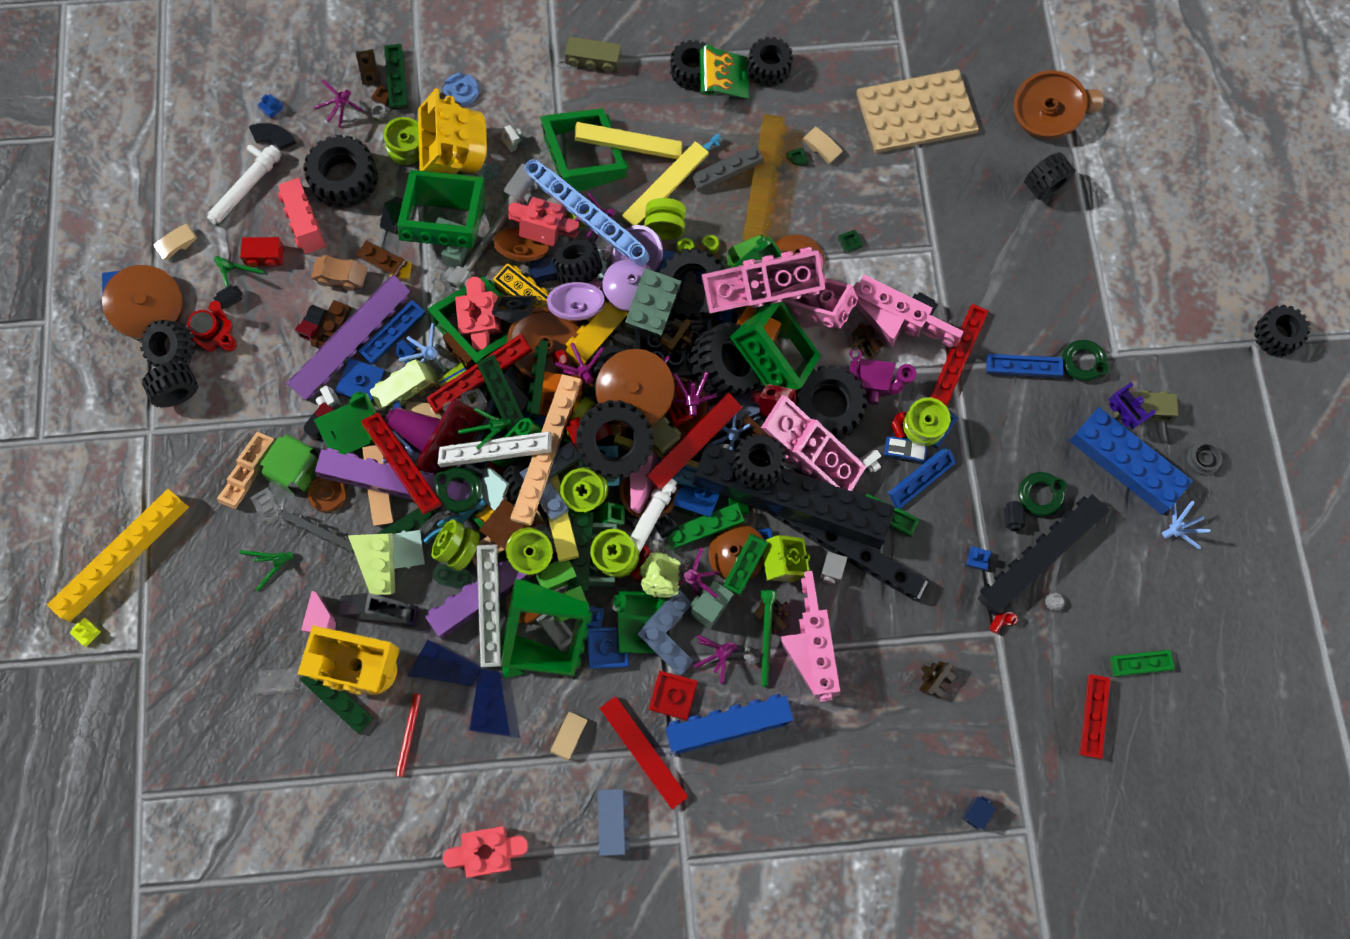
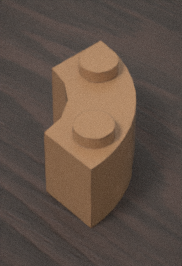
(339, 273)

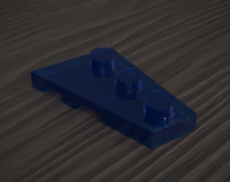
(443, 665)
(489, 707)

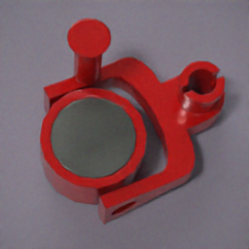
(206, 327)

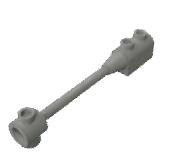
(517, 191)

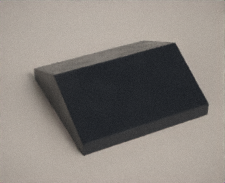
(513, 307)
(519, 386)

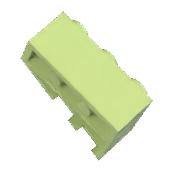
(404, 384)
(376, 561)

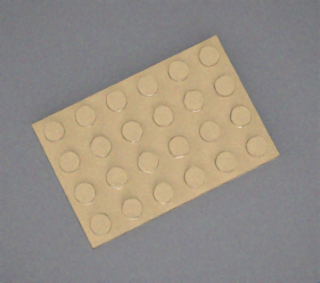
(917, 111)

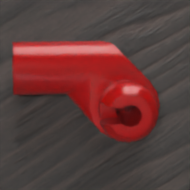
(897, 425)
(1001, 619)

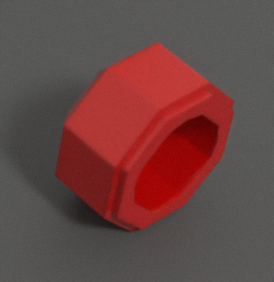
(560, 357)

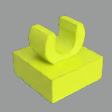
(85, 632)

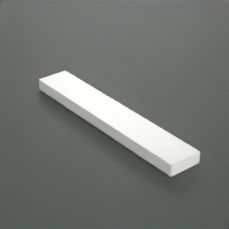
(495, 449)
(488, 605)

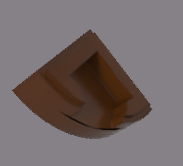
(381, 96)

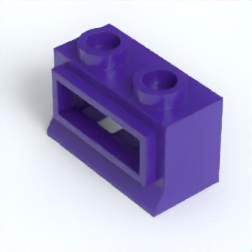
(1128, 418)

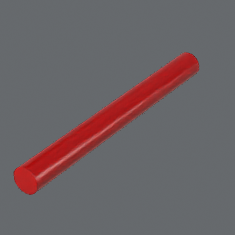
(408, 735)

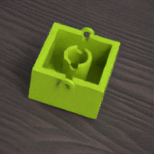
(785, 559)

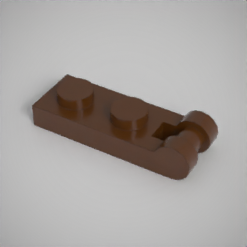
(381, 259)
(334, 319)

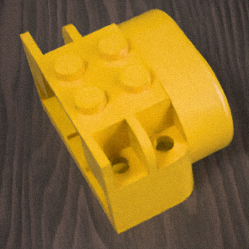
(450, 136)
(334, 659)

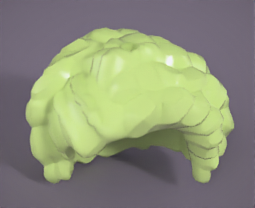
(660, 575)

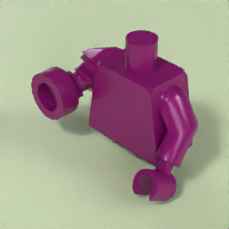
(877, 377)

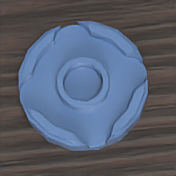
(462, 88)

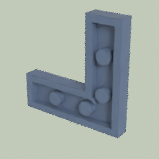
(550, 499)
(655, 635)

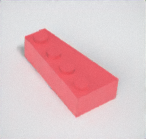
(301, 216)

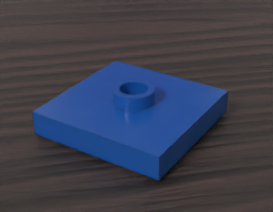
(359, 377)
(696, 500)
(603, 649)

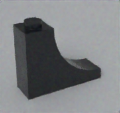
(378, 608)

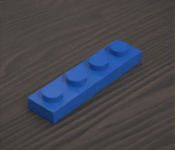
(392, 332)
(1024, 365)
(922, 477)

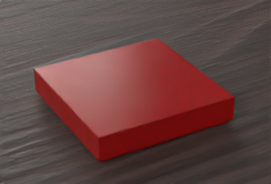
(673, 695)

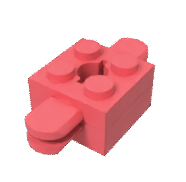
(543, 221)
(475, 314)
(485, 852)

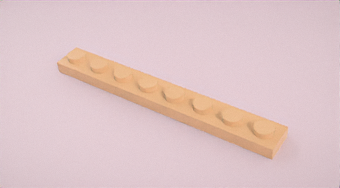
(542, 463)

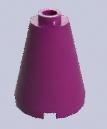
(412, 426)

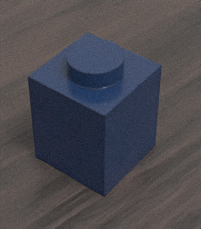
(542, 270)
(979, 812)

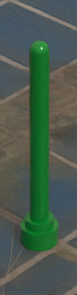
(768, 598)

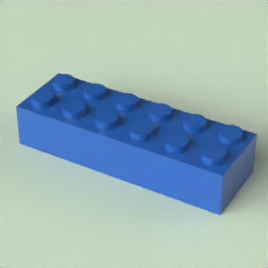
(1131, 461)
(728, 725)

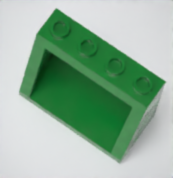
(588, 177)
(447, 192)
(446, 307)
(763, 353)
(534, 656)

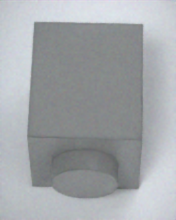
(833, 568)

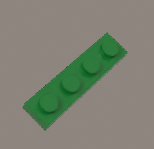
(706, 526)

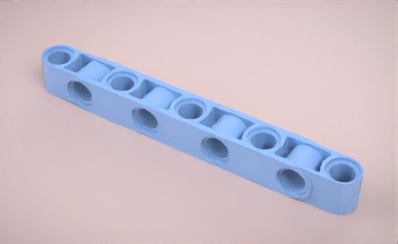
(594, 219)

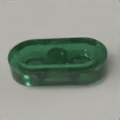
(452, 576)

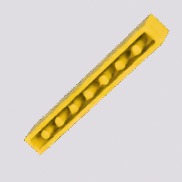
(117, 556)

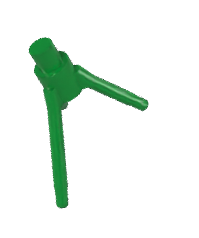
(226, 267)
(495, 425)
(277, 559)

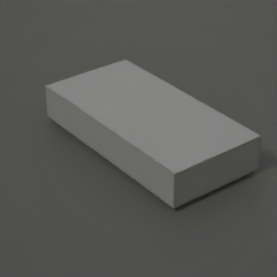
(557, 631)

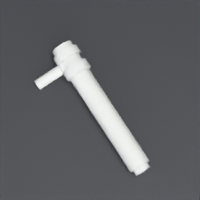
(263, 164)
(652, 512)

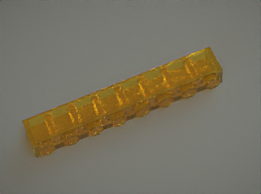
(764, 177)

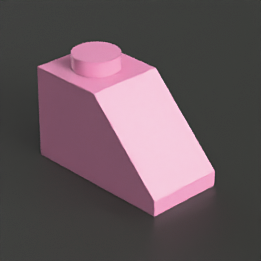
(317, 614)

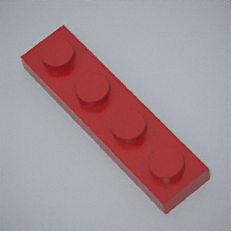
(1094, 716)

